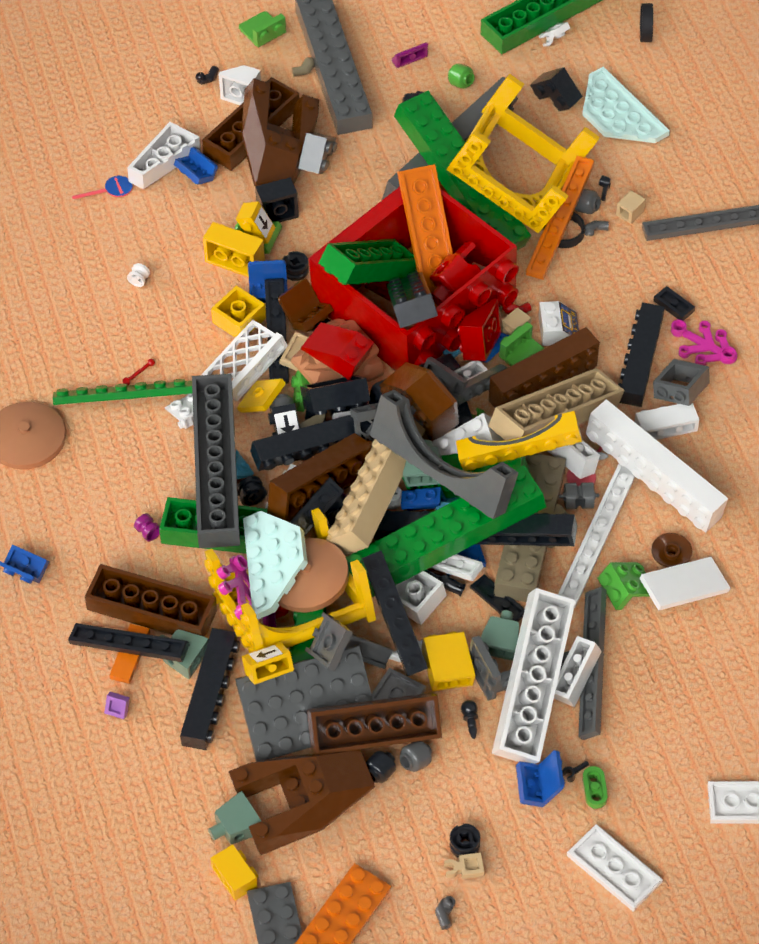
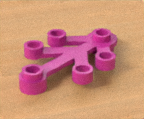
(705, 344)
(237, 565)

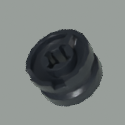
(296, 265)
(251, 491)
(467, 832)

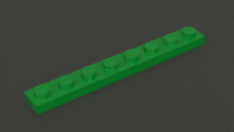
(122, 391)

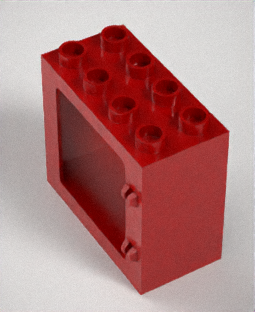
(438, 333)

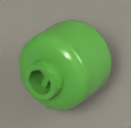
(461, 76)

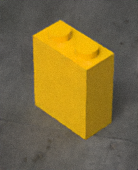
(448, 661)

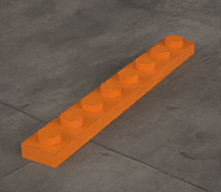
(558, 223)

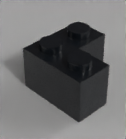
(559, 87)

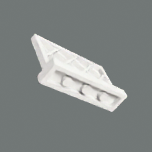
(254, 366)

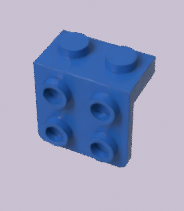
(265, 270)
(540, 782)

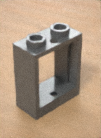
(684, 371)

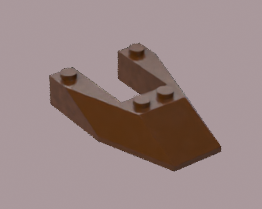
(271, 149)
(427, 396)
(315, 789)

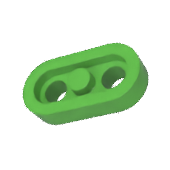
(594, 789)

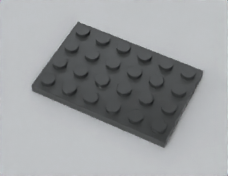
(279, 706)

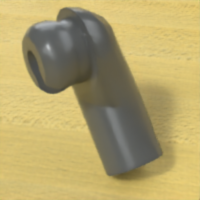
(595, 225)
(443, 910)

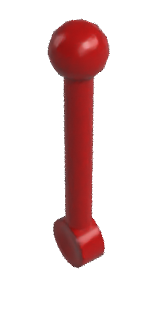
(126, 380)

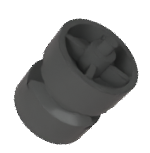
(579, 495)

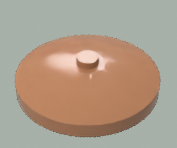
(30, 435)
(321, 579)

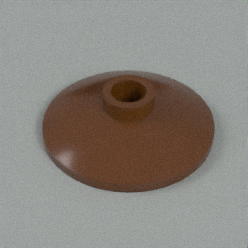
(673, 544)

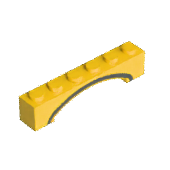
(478, 453)

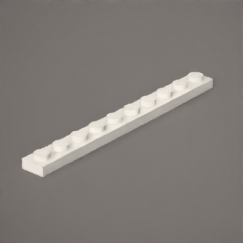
(597, 534)

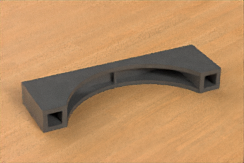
(396, 429)

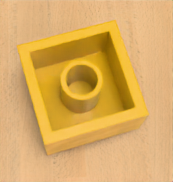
(237, 311)

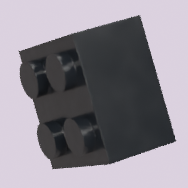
(278, 199)

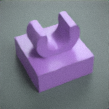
(116, 705)

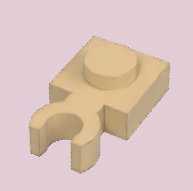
(468, 865)

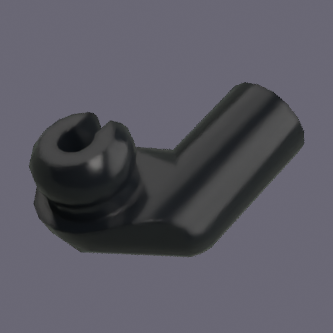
(207, 78)

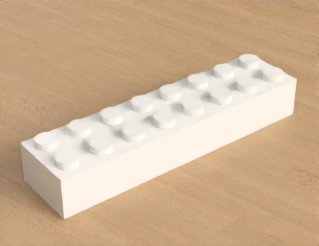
(656, 466)
(533, 677)

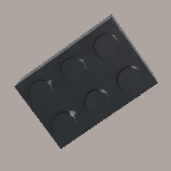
(335, 394)

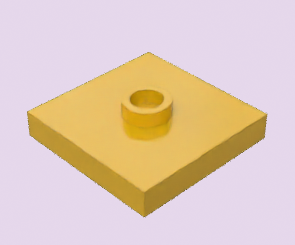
(261, 395)

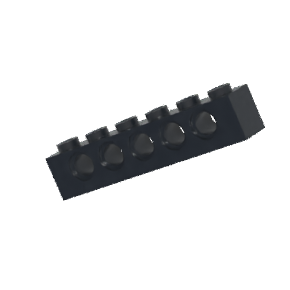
(394, 613)

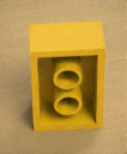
(232, 248)

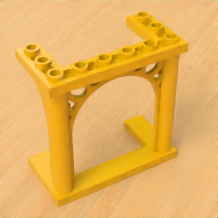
(470, 159)
(258, 636)

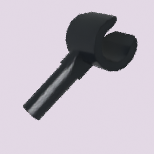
(605, 183)
(574, 771)

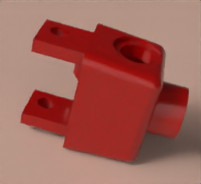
(453, 273)

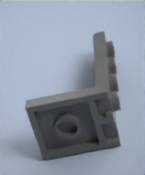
(458, 386)
(334, 638)
(487, 670)

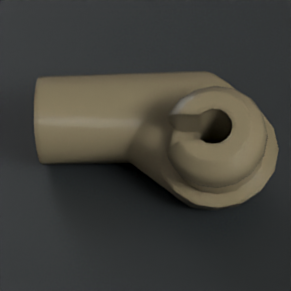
(305, 68)

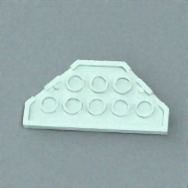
(618, 112)
(273, 557)

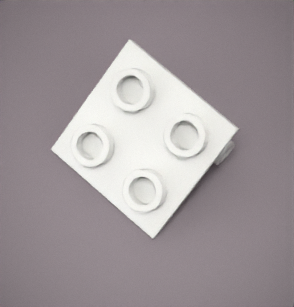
(182, 410)

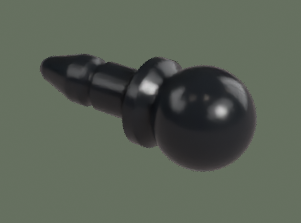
(469, 710)

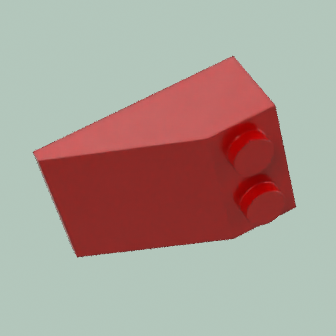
(480, 331)
(338, 348)

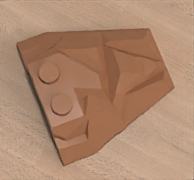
(317, 372)

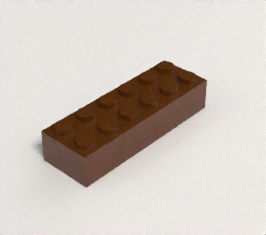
(225, 141)
(545, 368)
(298, 484)
(149, 602)
(374, 723)

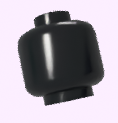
(381, 766)

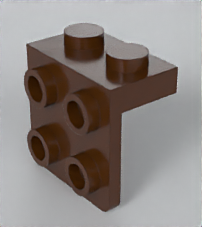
(303, 306)

